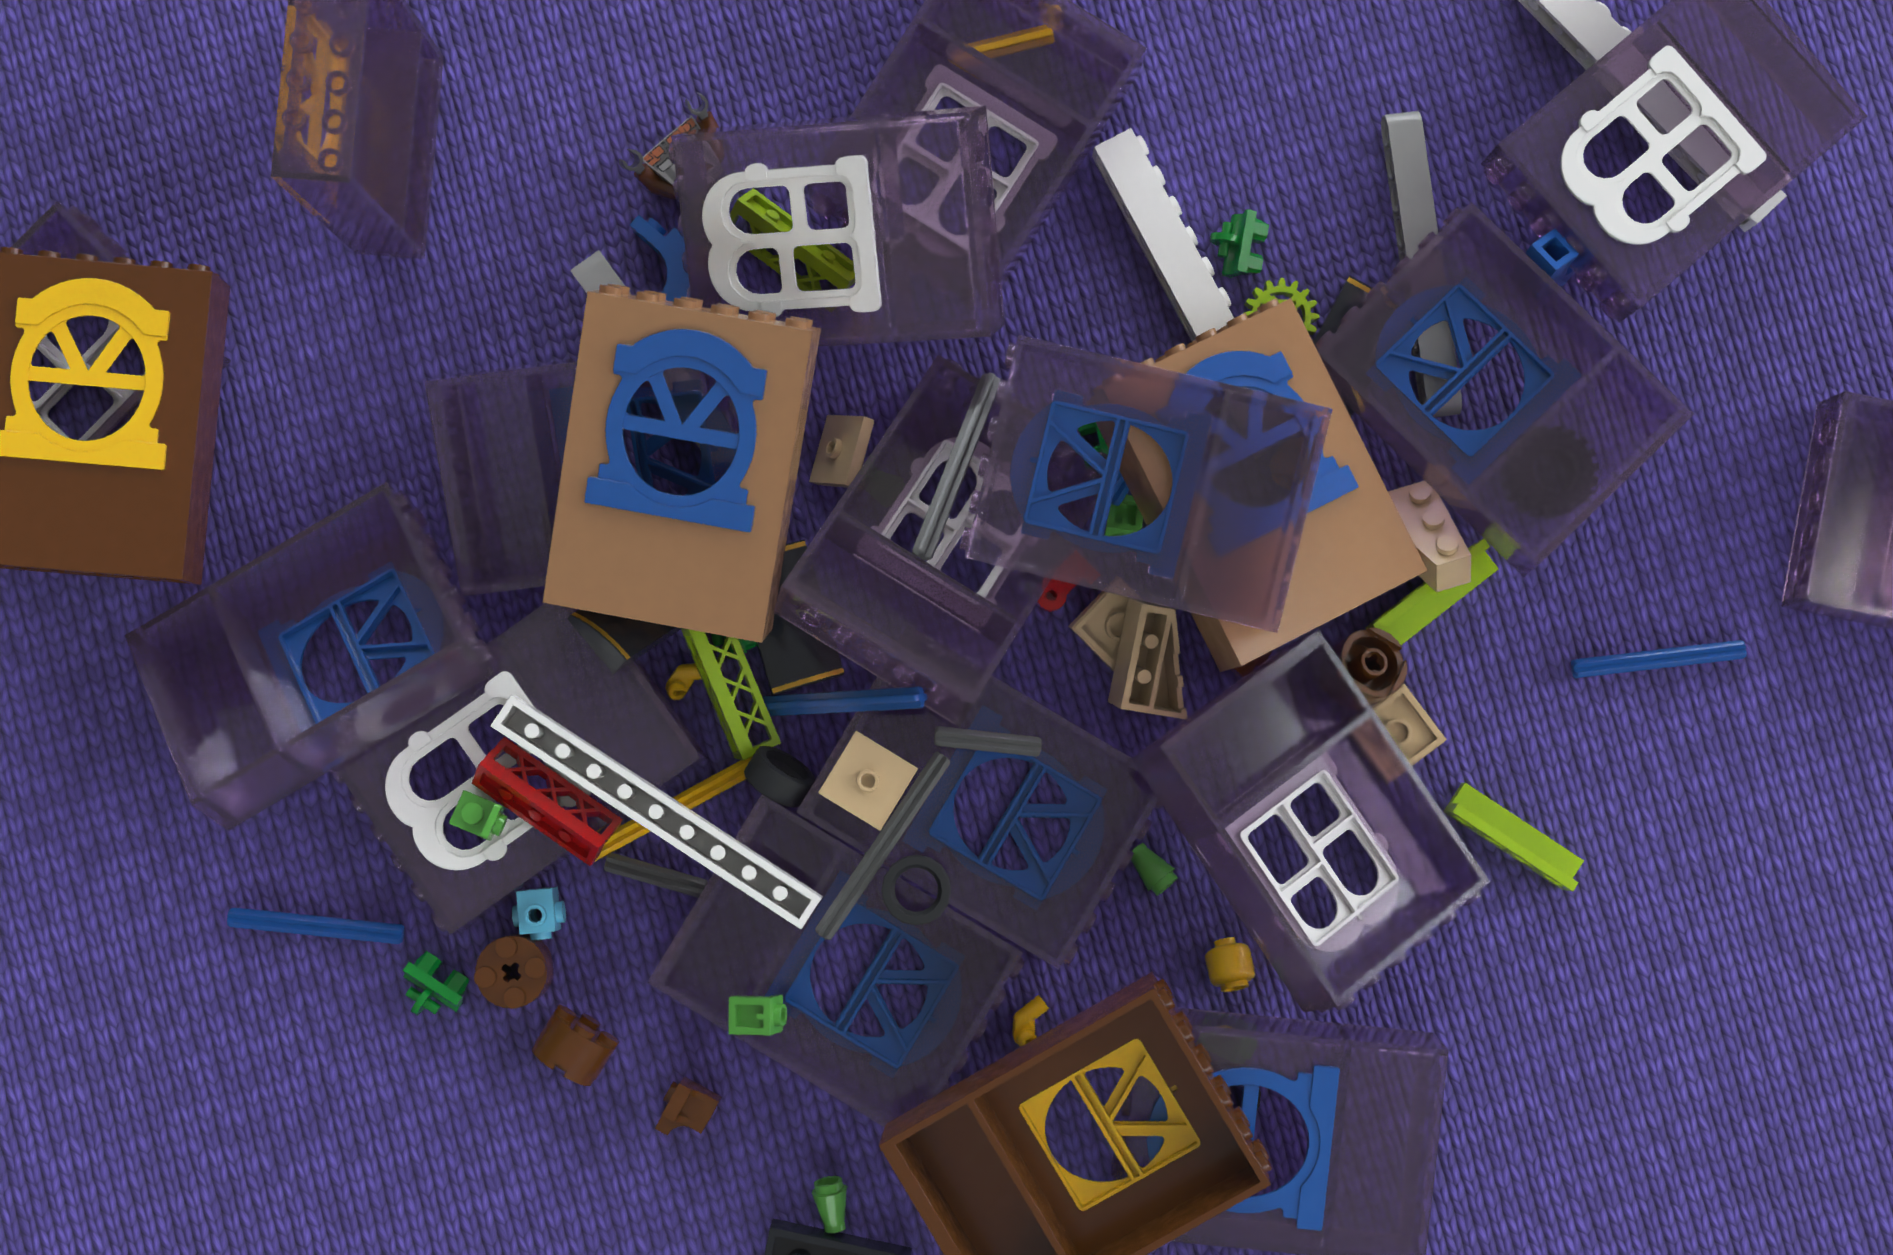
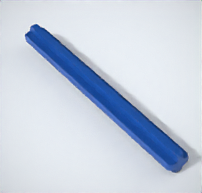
(846, 701)

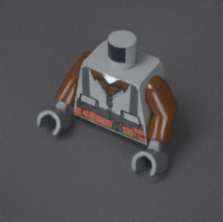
(657, 171)

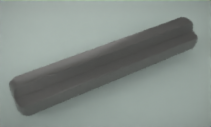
(987, 741)
(654, 875)

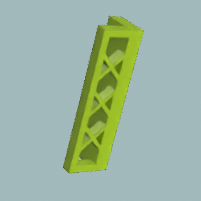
(822, 259)
(1425, 604)
(721, 697)
(1514, 837)

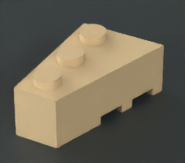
(1148, 662)

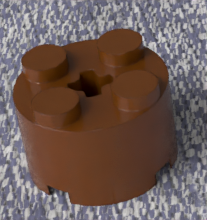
(1373, 662)
(494, 976)
(574, 1045)

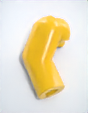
(681, 680)
(1024, 1020)

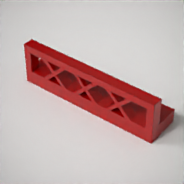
(538, 809)

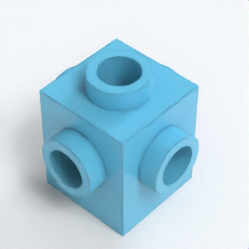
(548, 903)

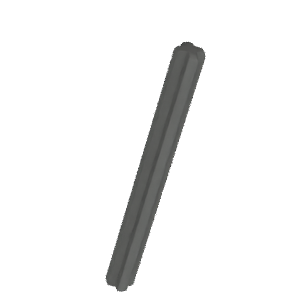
(956, 467)
(882, 846)

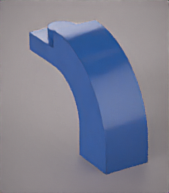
(670, 249)
(1554, 256)

